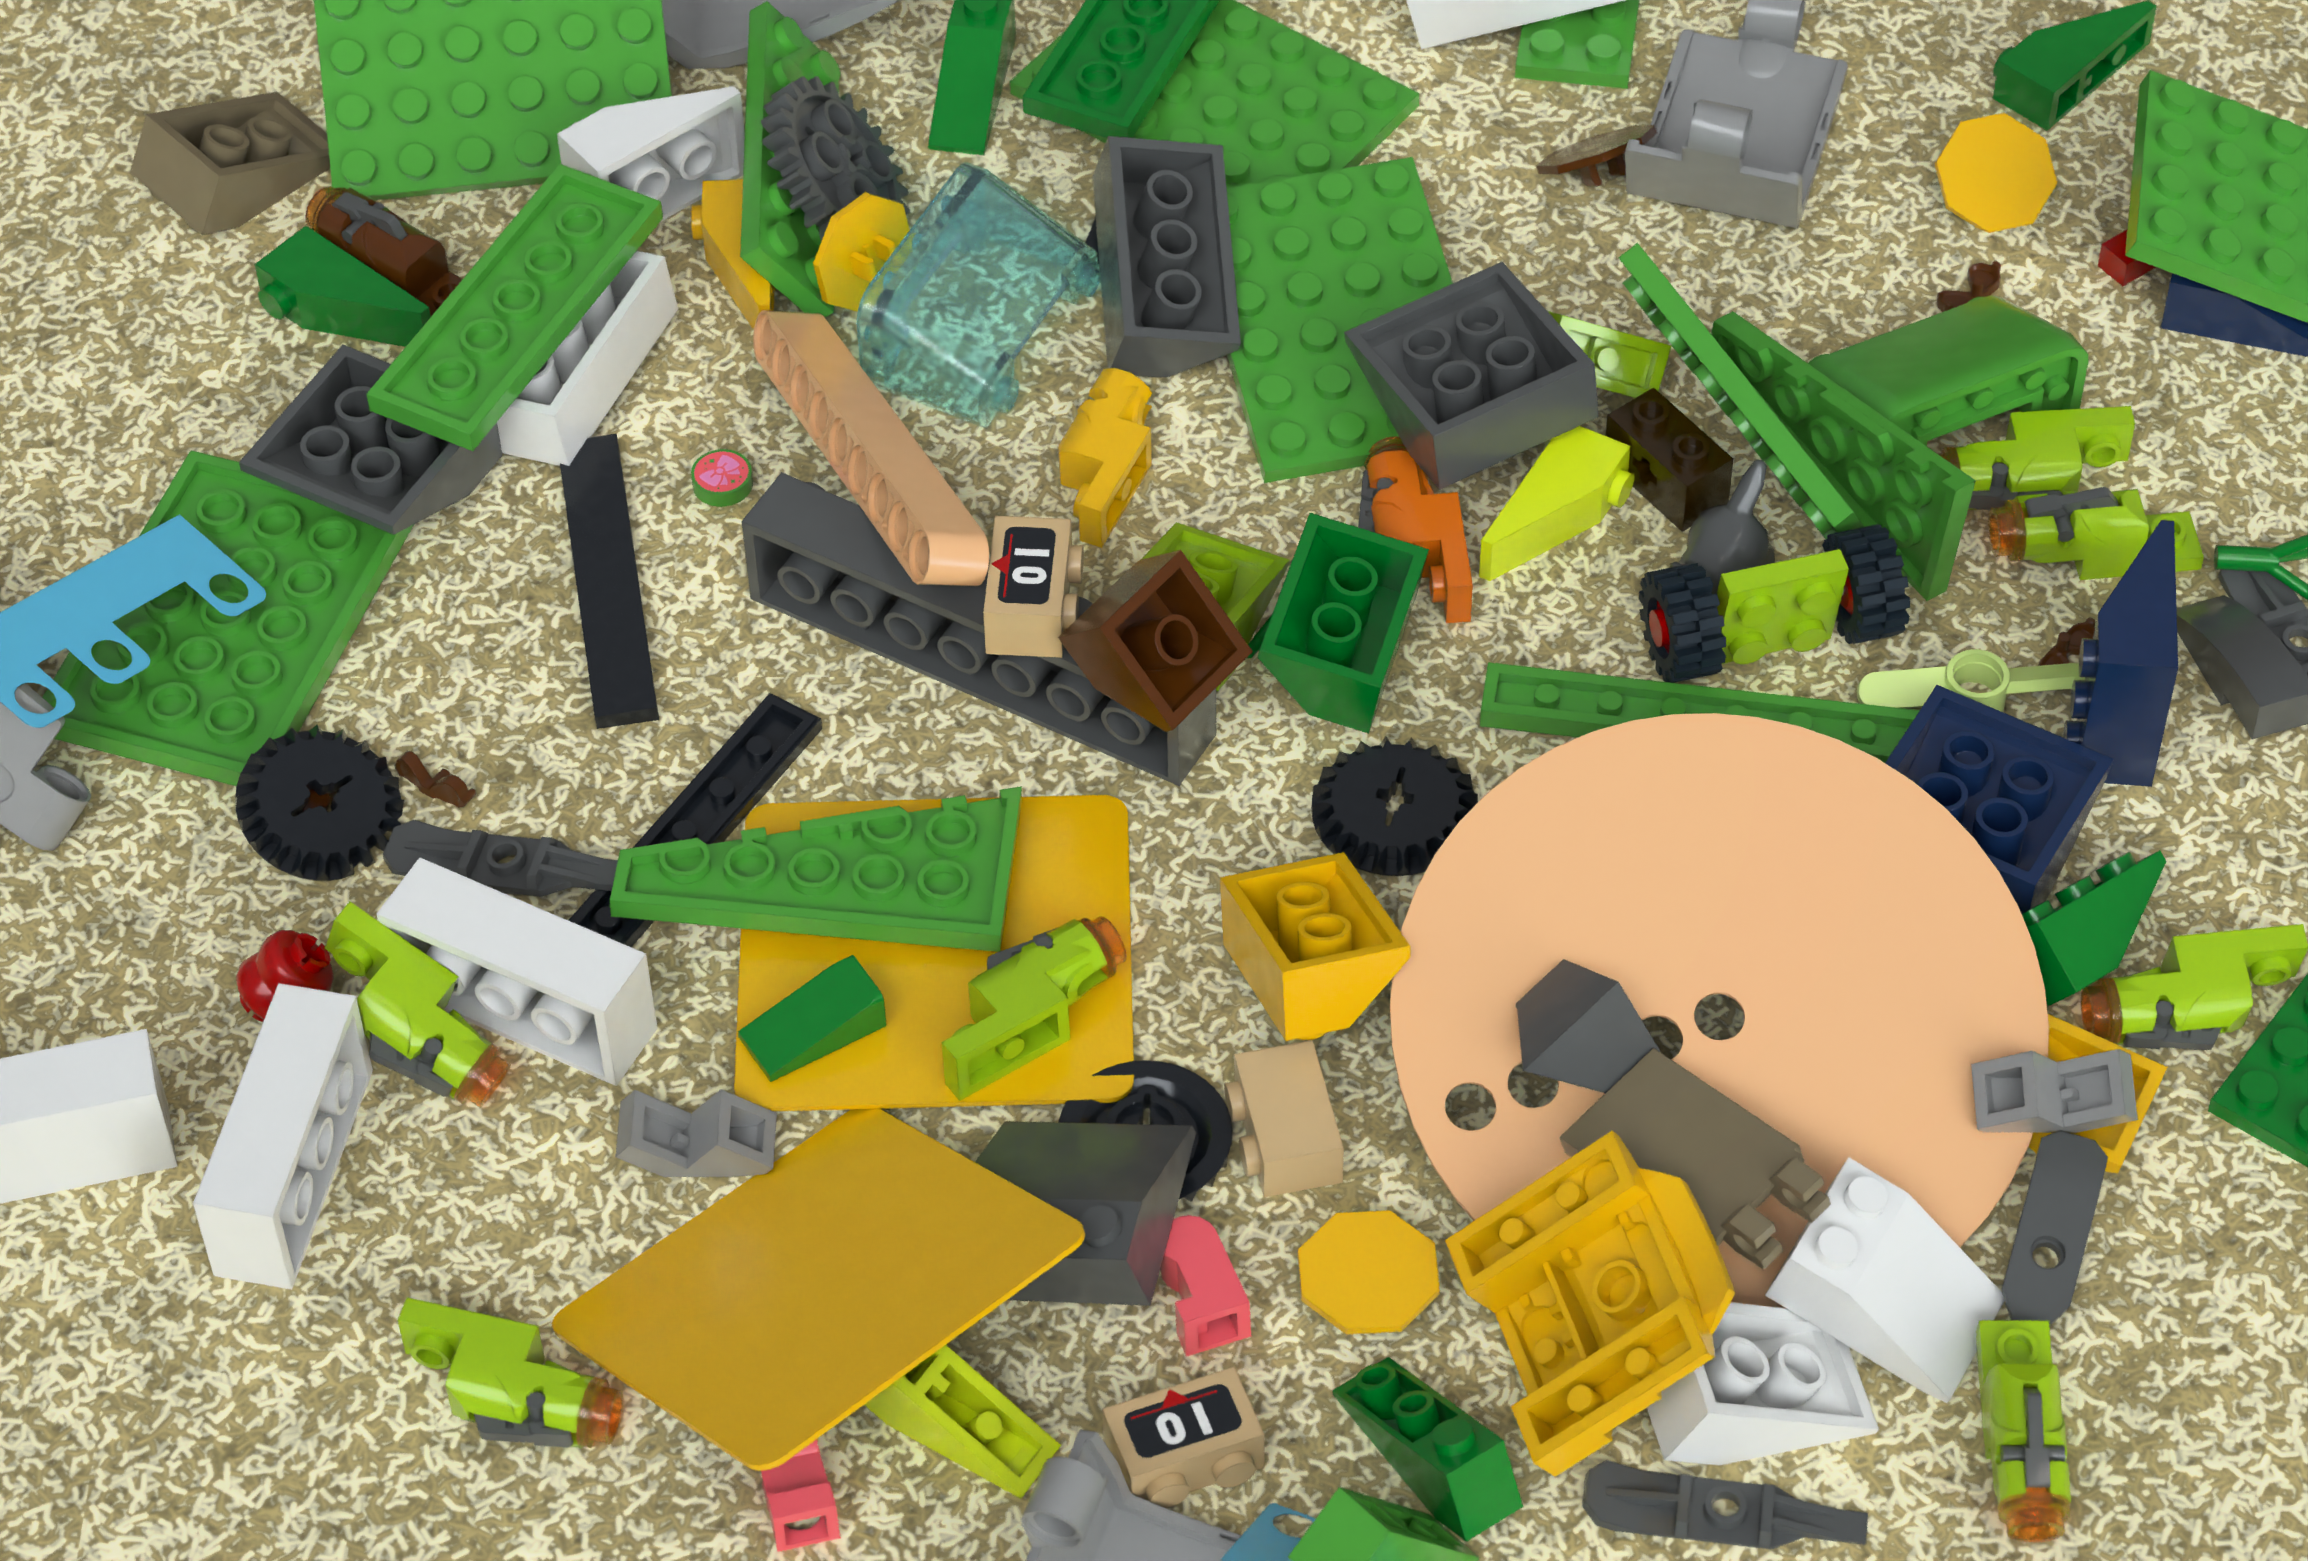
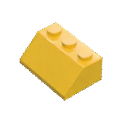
(1310, 942)

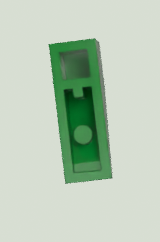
(2069, 61)
(972, 74)
(335, 292)

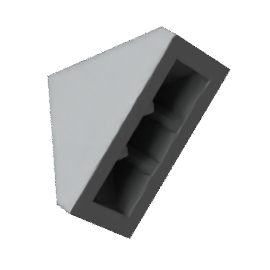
(1580, 1029)

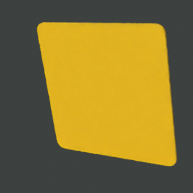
(1064, 868)
(816, 1285)

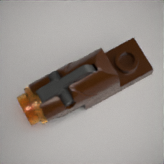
(383, 243)

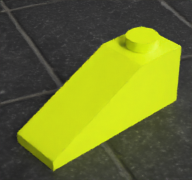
(1558, 499)
(966, 1421)

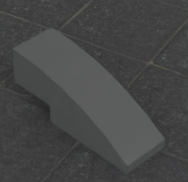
(2245, 665)

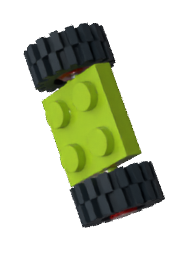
(1774, 605)

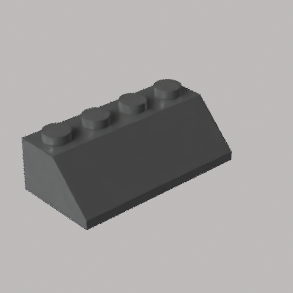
(1164, 255)

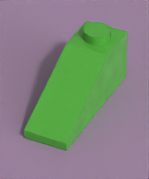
(1376, 1530)

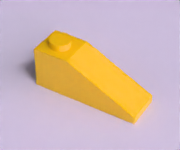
(719, 226)

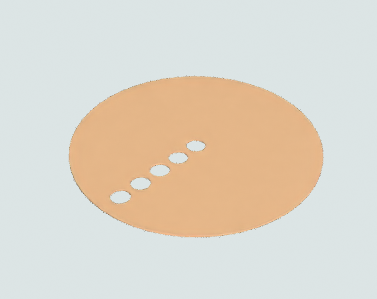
(1748, 869)

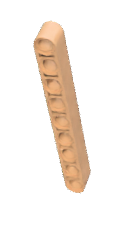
(871, 450)

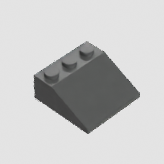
(1475, 374)
(359, 460)
(1113, 1181)

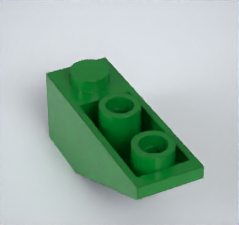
(2092, 924)
(1434, 1446)

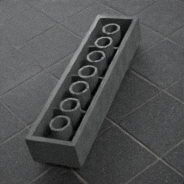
(835, 572)

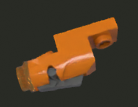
(1402, 506)

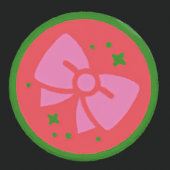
(722, 478)

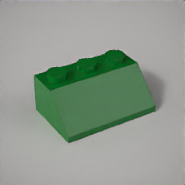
(1342, 619)

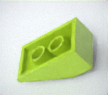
(1235, 573)

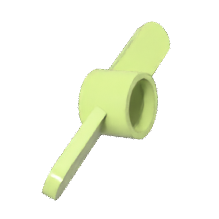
(1913, 686)

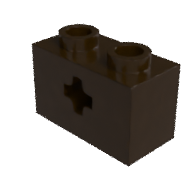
(1671, 458)

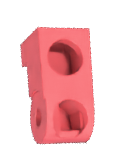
(1213, 1300)
(797, 1493)

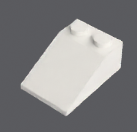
(661, 145)
(1888, 1283)
(1764, 1393)

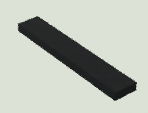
(608, 585)
(717, 797)

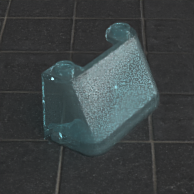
(968, 296)

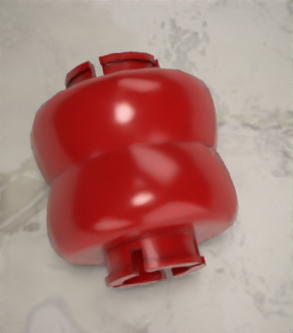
(282, 959)

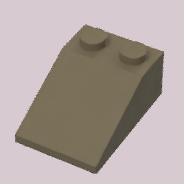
(228, 158)

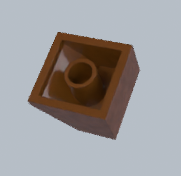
(1156, 641)

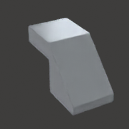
(2049, 1096)
(716, 1140)

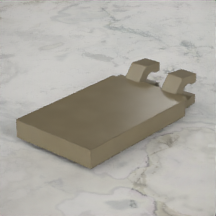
(1710, 1142)

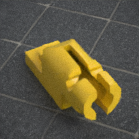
(1106, 452)

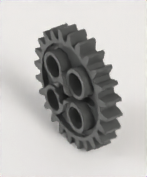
(826, 151)

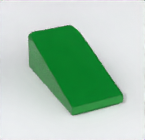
(816, 1019)

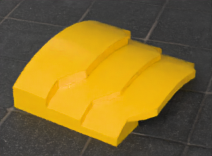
(1598, 1292)

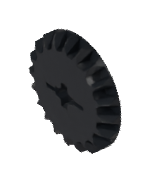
(1353, 814)
(315, 841)
(1173, 1098)

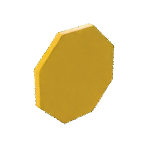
(1995, 173)
(857, 247)
(1368, 1272)

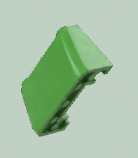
(1962, 368)

